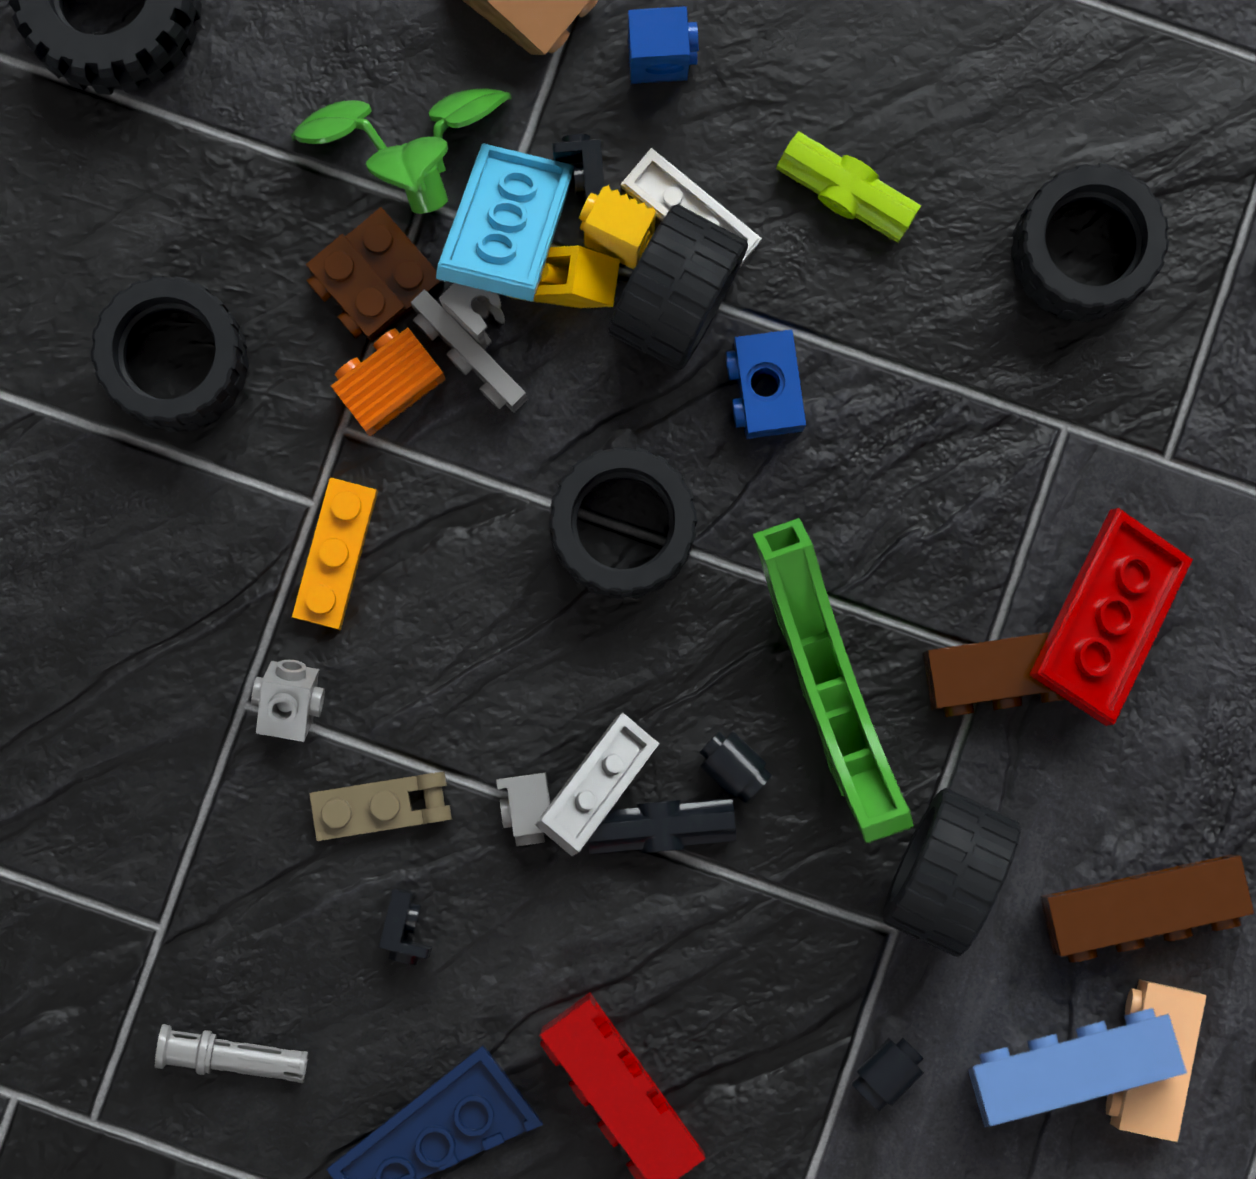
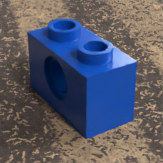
(661, 44)
(771, 355)

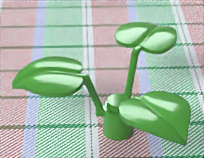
(413, 164)

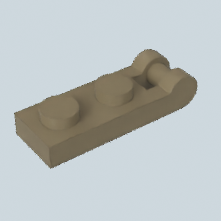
(378, 806)

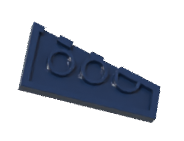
(448, 1122)

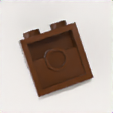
(372, 275)

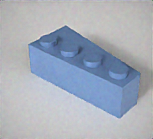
(1076, 1069)

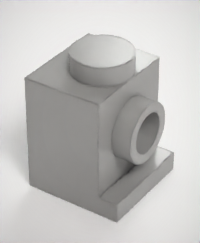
(524, 807)

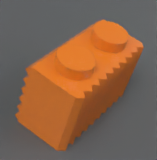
(387, 380)

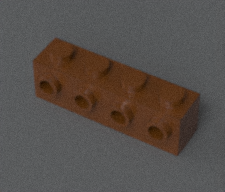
(1147, 906)

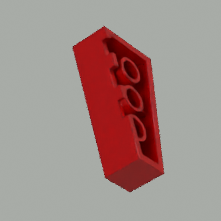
(620, 1092)

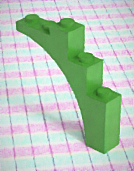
(829, 681)

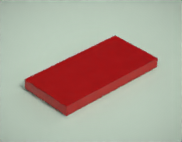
(1111, 617)

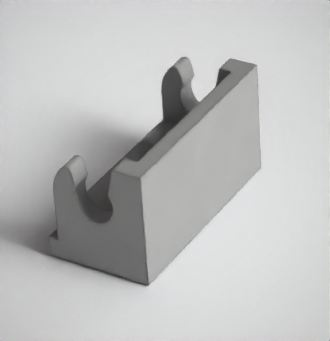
(470, 307)

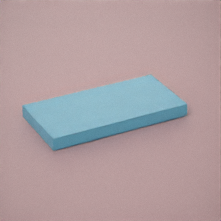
(505, 222)

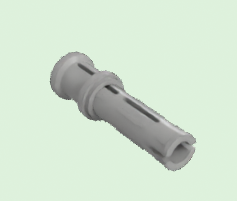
(207, 1053)

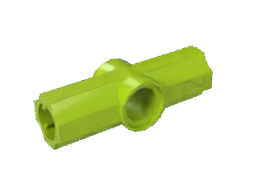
(848, 186)

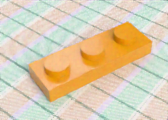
(335, 553)

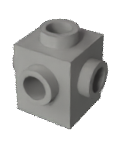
(287, 700)

